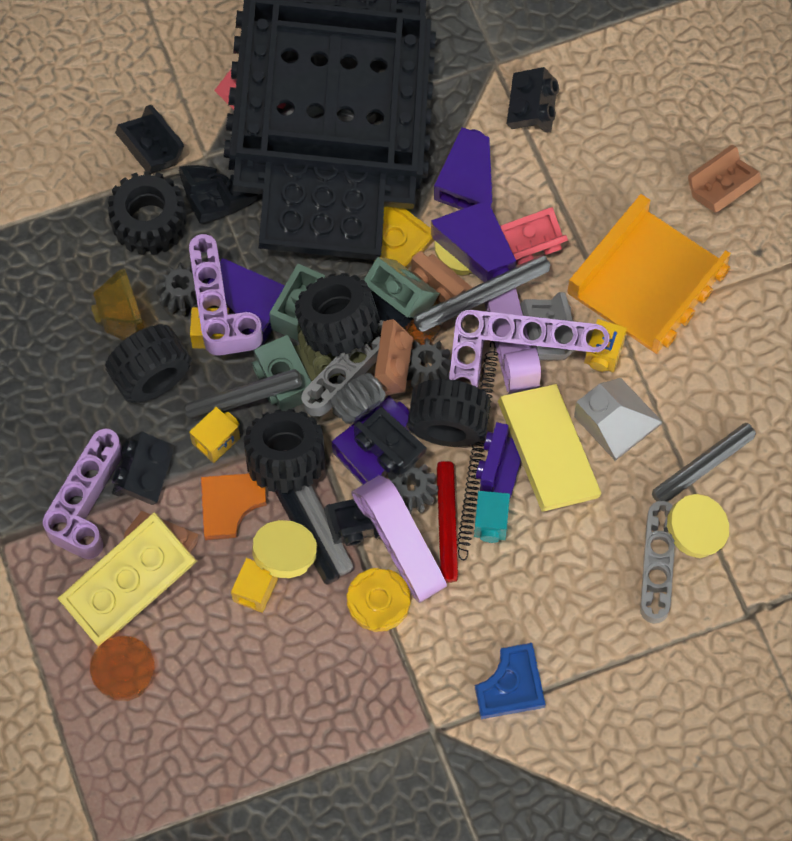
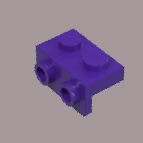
(502, 462)

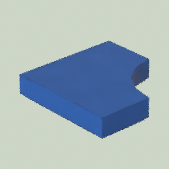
(513, 686)

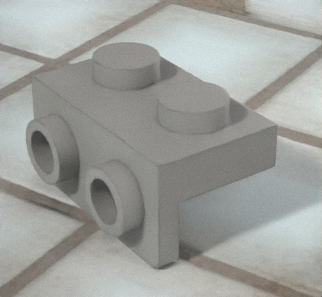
(553, 309)

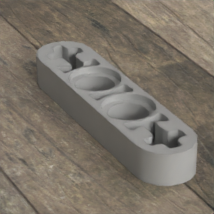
(343, 365)
(657, 561)

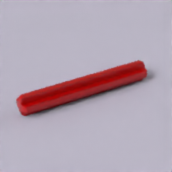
(447, 521)

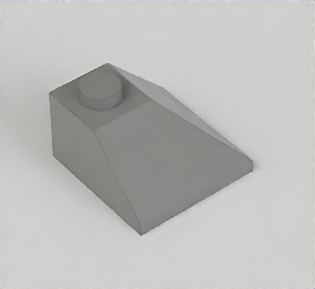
(615, 417)

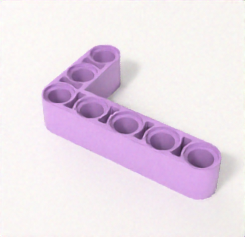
(515, 335)

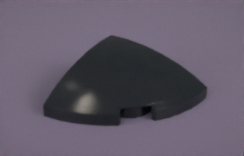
(212, 193)

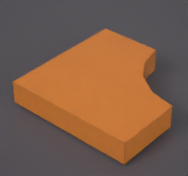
(226, 503)

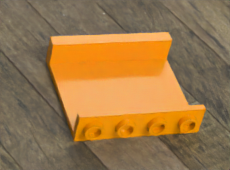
(647, 277)

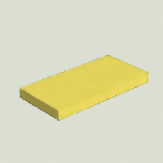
(549, 447)
(127, 579)

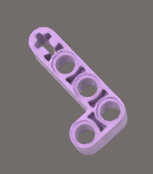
(213, 294)
(517, 361)
(89, 489)
(386, 509)

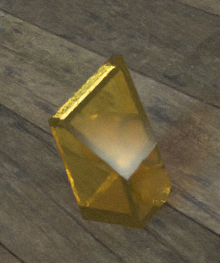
(117, 307)

